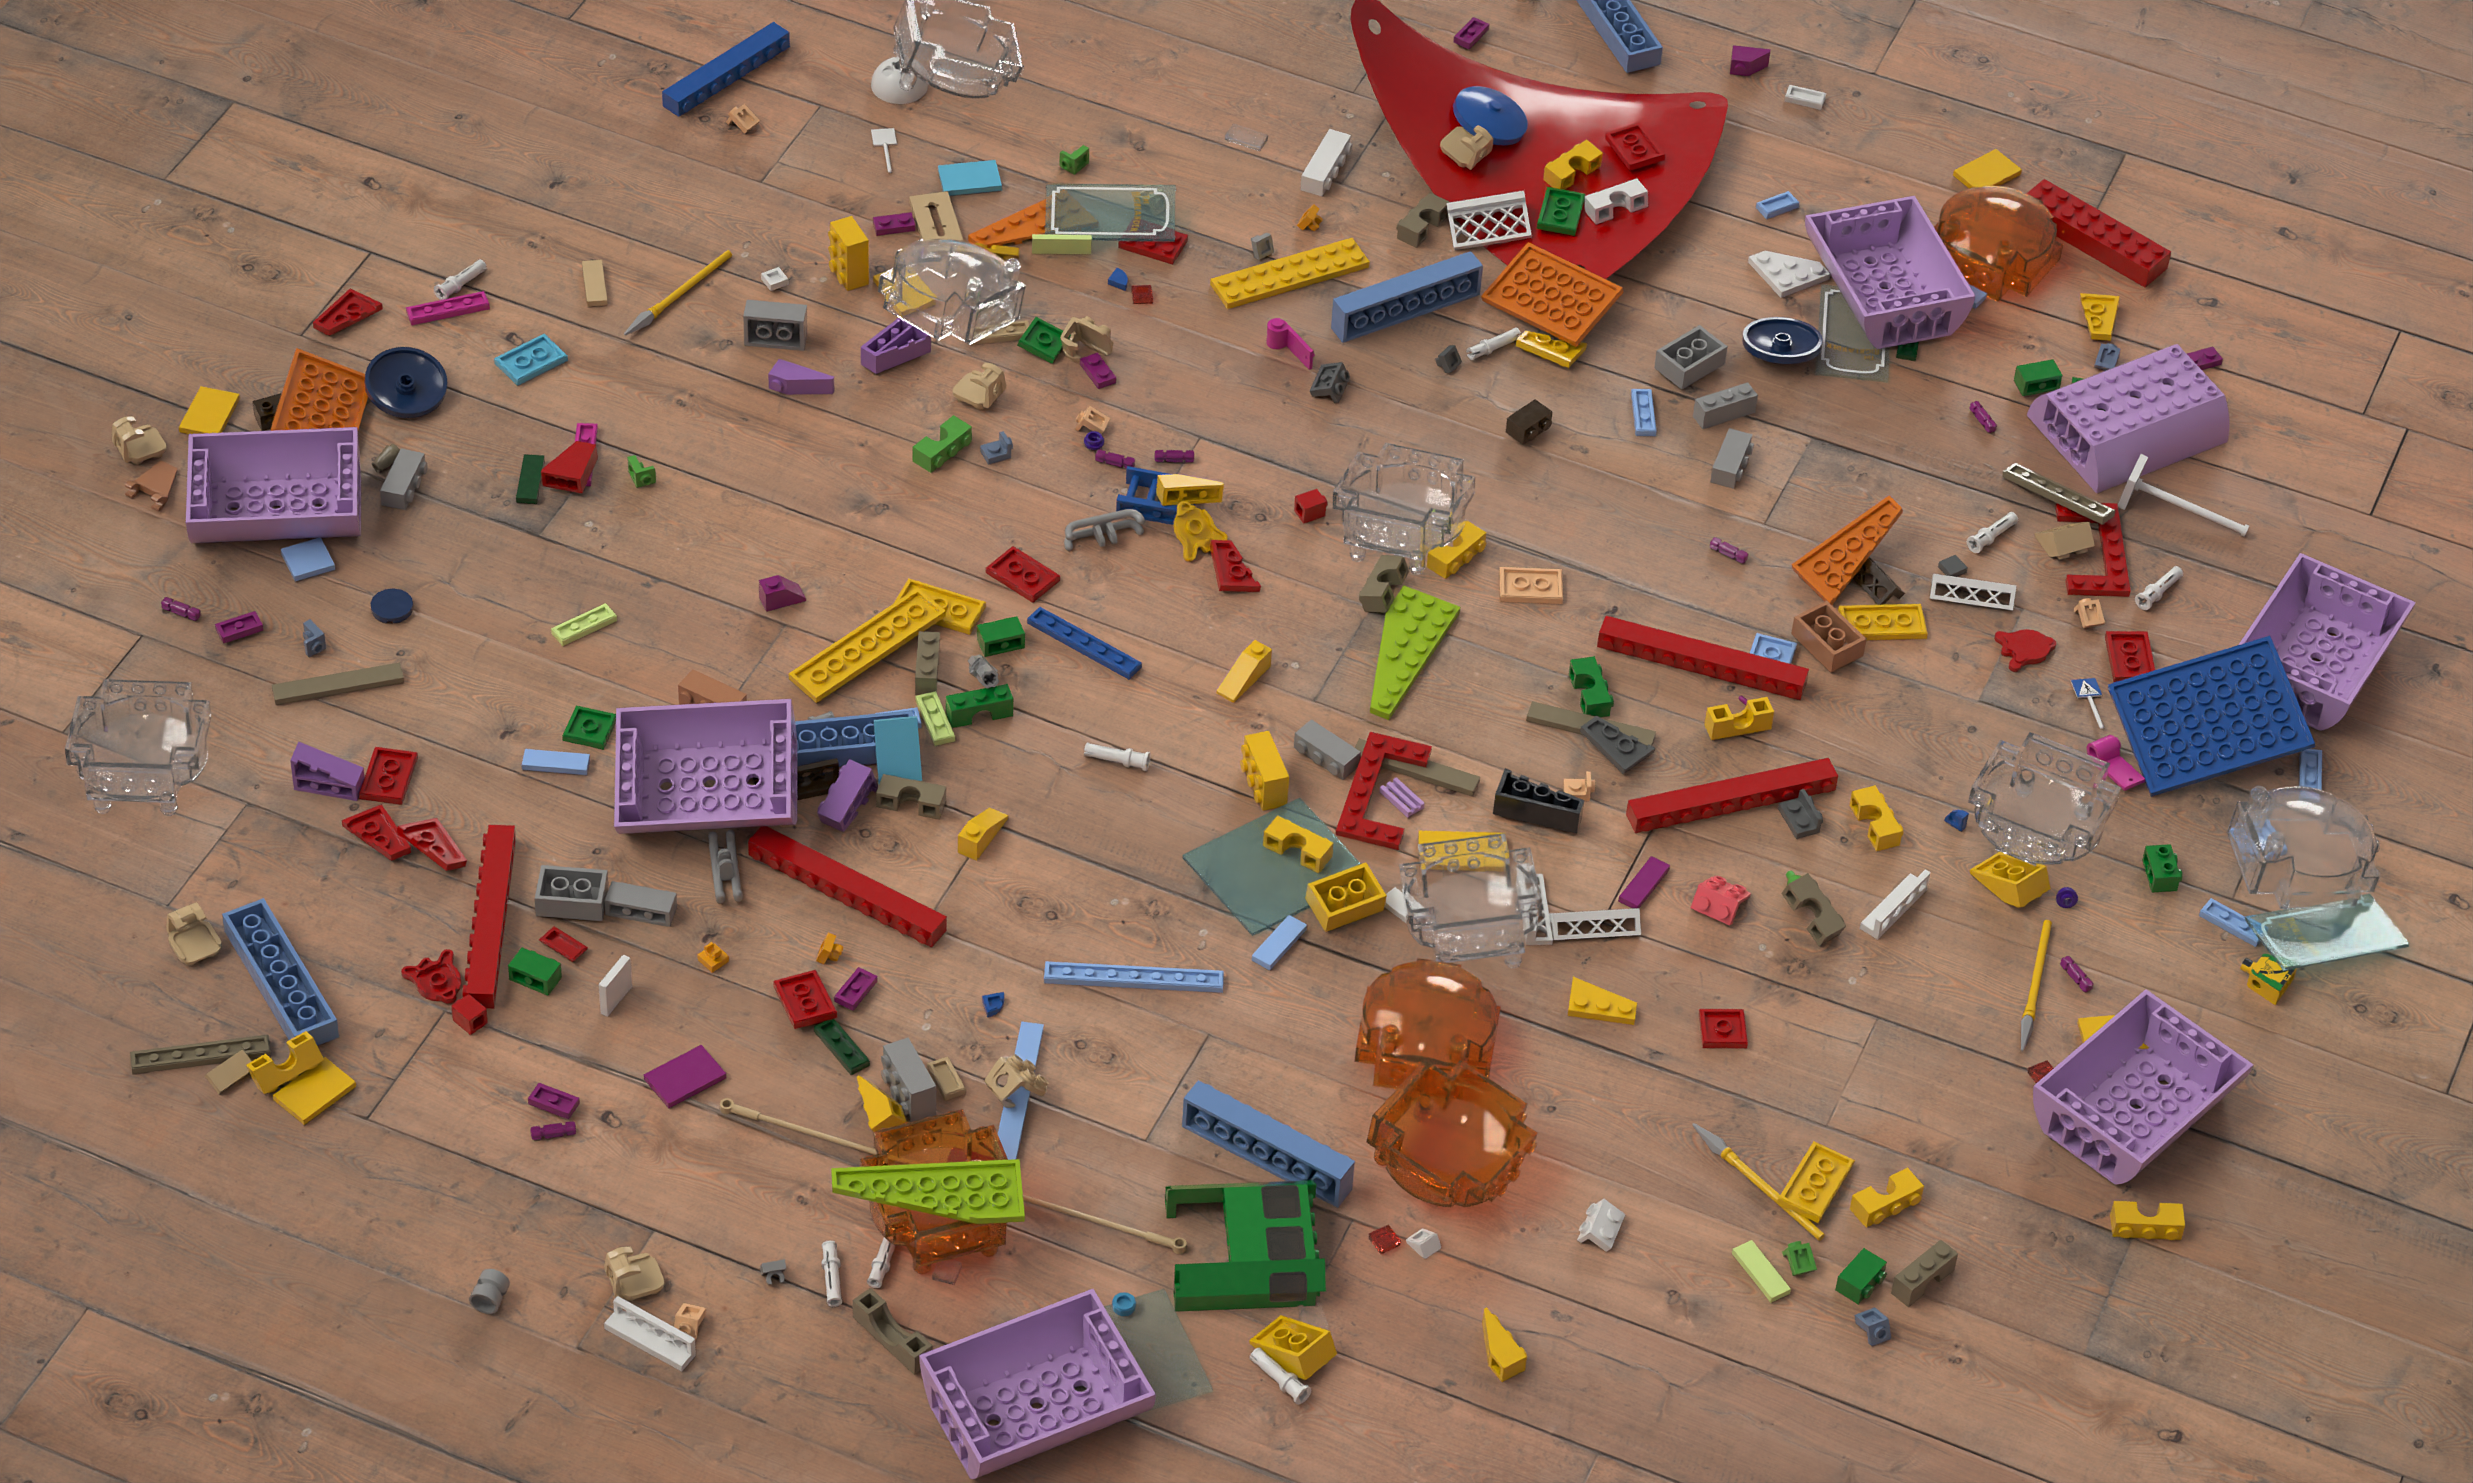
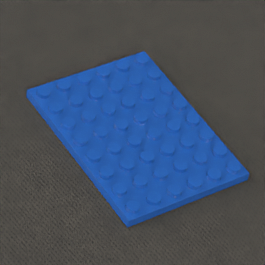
(2211, 716)

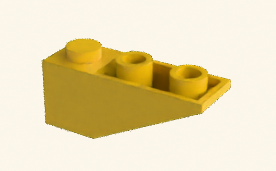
(880, 1107)
(1503, 1353)

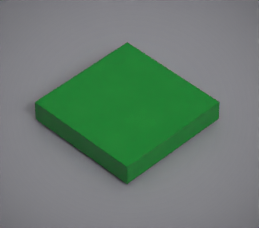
(1042, 340)
(589, 727)

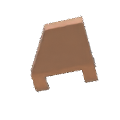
(155, 482)

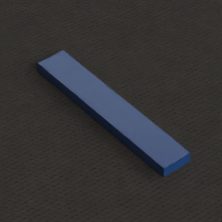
(1084, 643)

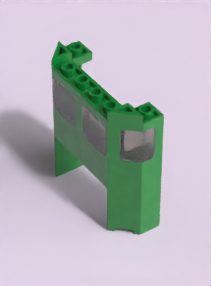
(1266, 1244)

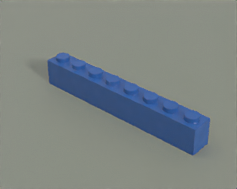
(725, 69)

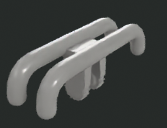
(1101, 525)
(725, 866)

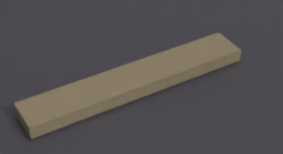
(2058, 493)
(337, 683)
(1572, 722)
(1433, 773)
(197, 1054)

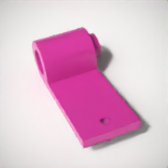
(1282, 335)
(2120, 770)

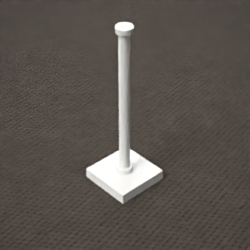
(2135, 483)

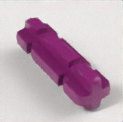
(1983, 417)
(1174, 456)
(1114, 459)
(1728, 550)
(180, 608)
(2076, 974)
(553, 1130)

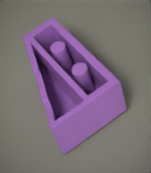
(894, 346)
(325, 774)
(847, 795)

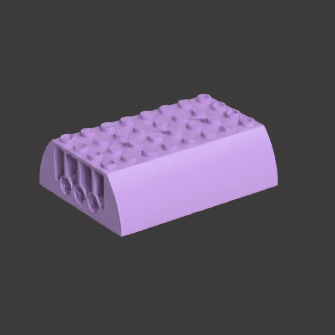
(1906, 256)
(2172, 420)
(269, 471)
(2302, 614)
(702, 744)
(2091, 1092)
(1027, 1363)

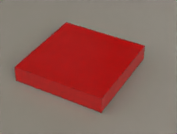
(1723, 1028)

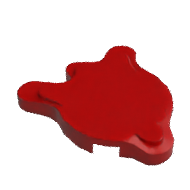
(2024, 647)
(435, 979)

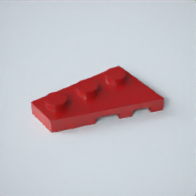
(1230, 569)
(378, 831)
(433, 841)

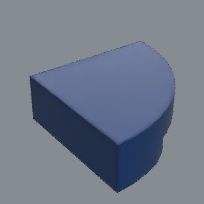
(1118, 279)
(1957, 819)
(993, 1003)

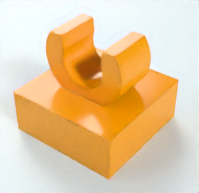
(1310, 219)
(829, 949)
(712, 957)

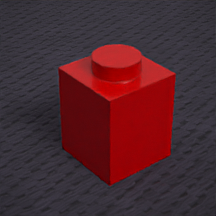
(1310, 506)
(469, 1014)

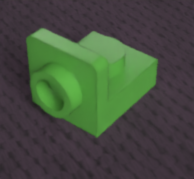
(1075, 161)
(640, 475)
(1800, 1258)

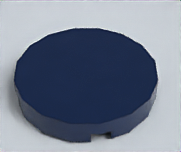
(391, 605)

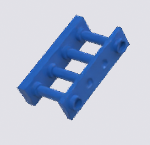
(1149, 508)

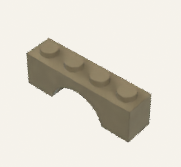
(876, 1318)

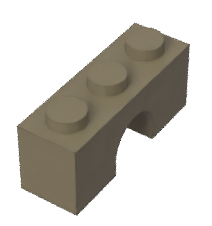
(1414, 226)
(1376, 593)
(927, 662)
(896, 790)
(1806, 893)
(1934, 1263)

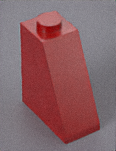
(571, 468)

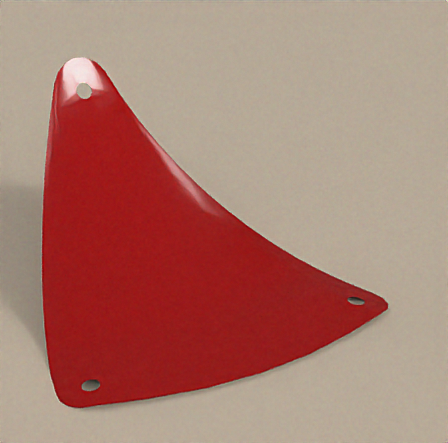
(1417, 92)

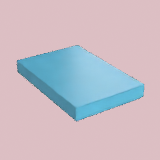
(970, 177)
(530, 359)
(898, 748)

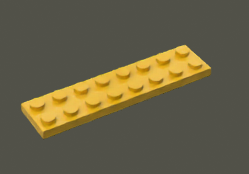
(1289, 273)
(867, 645)

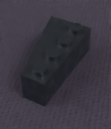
(1536, 803)

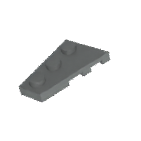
(1616, 746)

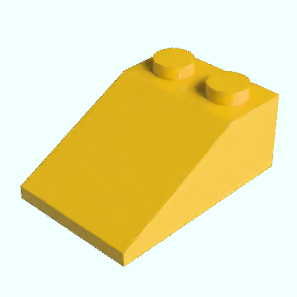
(2012, 879)
(1296, 1345)

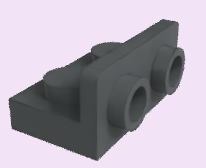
(1330, 381)
(1801, 815)

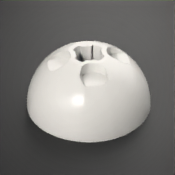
(887, 87)

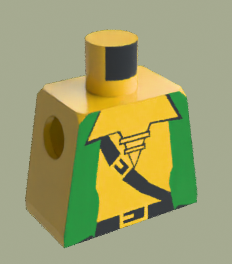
(2267, 977)

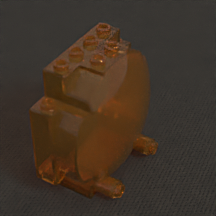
(1999, 239)
(1426, 1014)
(1451, 1136)
(927, 1141)

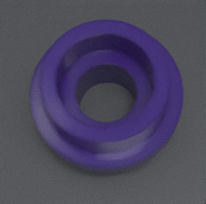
(1094, 440)
(2064, 893)

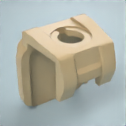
(1466, 148)
(1089, 334)
(981, 388)
(137, 443)
(191, 936)
(1020, 1074)
(633, 1275)

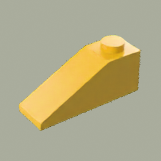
(1178, 488)
(1246, 671)
(980, 832)

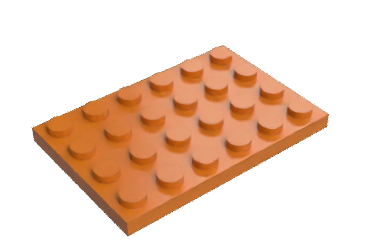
(1552, 294)
(320, 395)

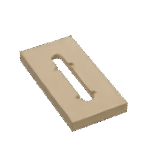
(923, 218)

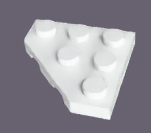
(1788, 273)

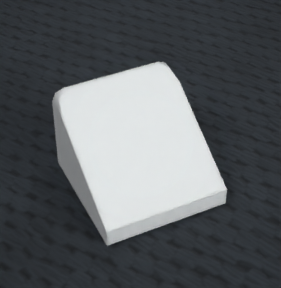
(1424, 1243)

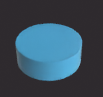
(1123, 1304)

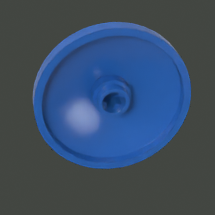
(1493, 112)

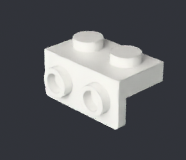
(1601, 1224)

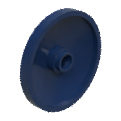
(1782, 340)
(405, 382)

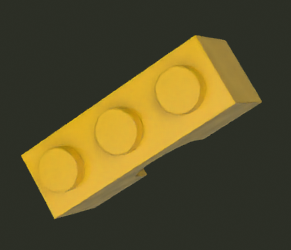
(1561, 171)
(1449, 559)
(1754, 718)
(1871, 804)
(1284, 835)
(303, 1056)
(1873, 1207)
(2130, 1223)

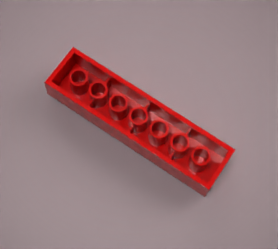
(2102, 235)

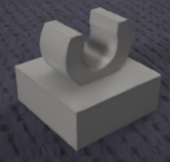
(1262, 245)
(773, 1268)

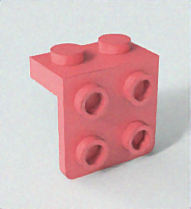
(1719, 899)

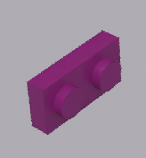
(1471, 33)
(893, 224)
(2206, 358)
(1097, 370)
(239, 627)
(855, 988)
(553, 1101)

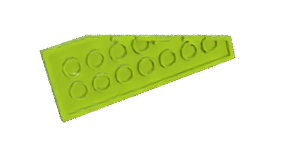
(1409, 638)
(956, 1190)

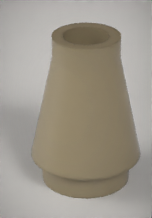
(386, 458)

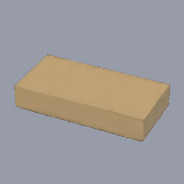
(229, 1072)
(946, 1078)

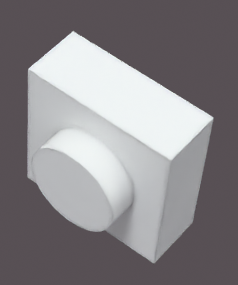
(774, 279)

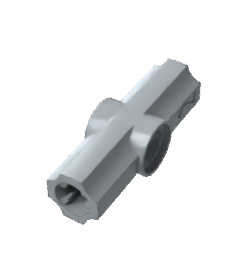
(983, 671)

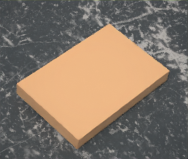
(1531, 585)

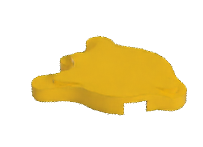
(1195, 530)

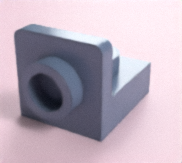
(2107, 356)
(997, 450)
(314, 638)
(1875, 1325)

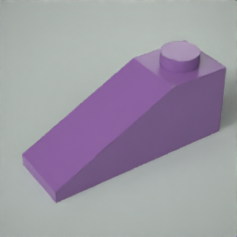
(796, 379)

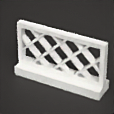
(1489, 205)

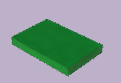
(1561, 211)

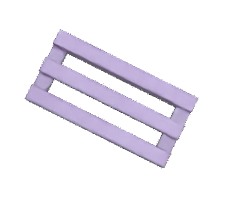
(1405, 796)

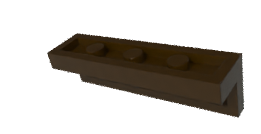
(1882, 577)
(817, 782)

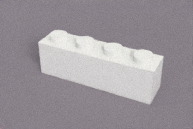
(1326, 162)

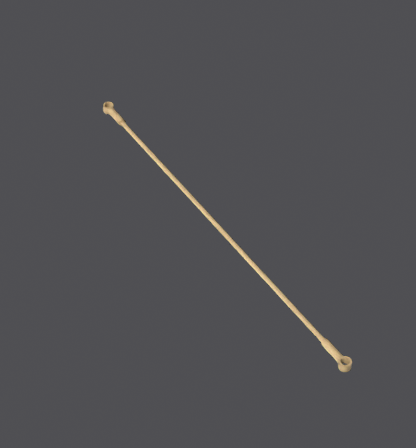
(1149, 1236)

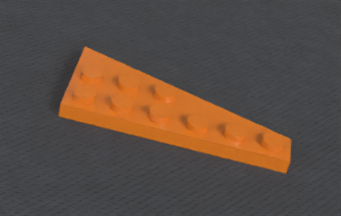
(1013, 228)
(1840, 557)

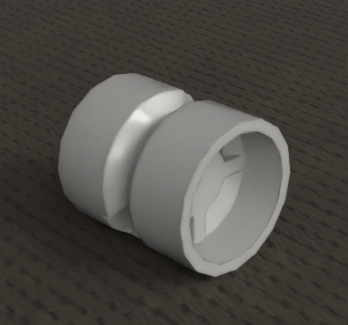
(489, 1291)

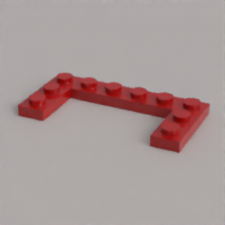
(2116, 579)
(1352, 821)

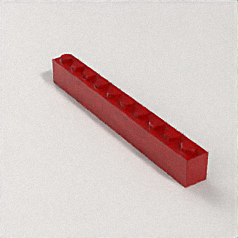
(1703, 657)
(1731, 795)
(847, 886)
(491, 914)

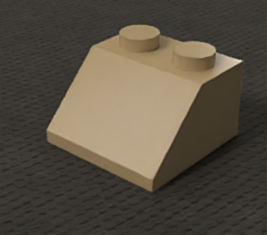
(2066, 539)

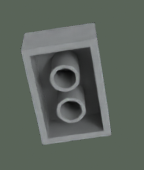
(775, 325)
(1690, 357)
(571, 893)
(908, 1080)

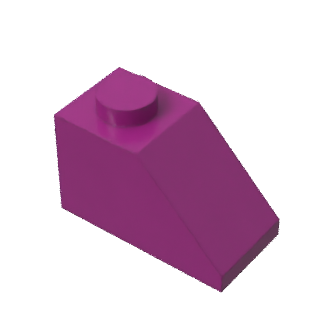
(1748, 60)
(779, 593)

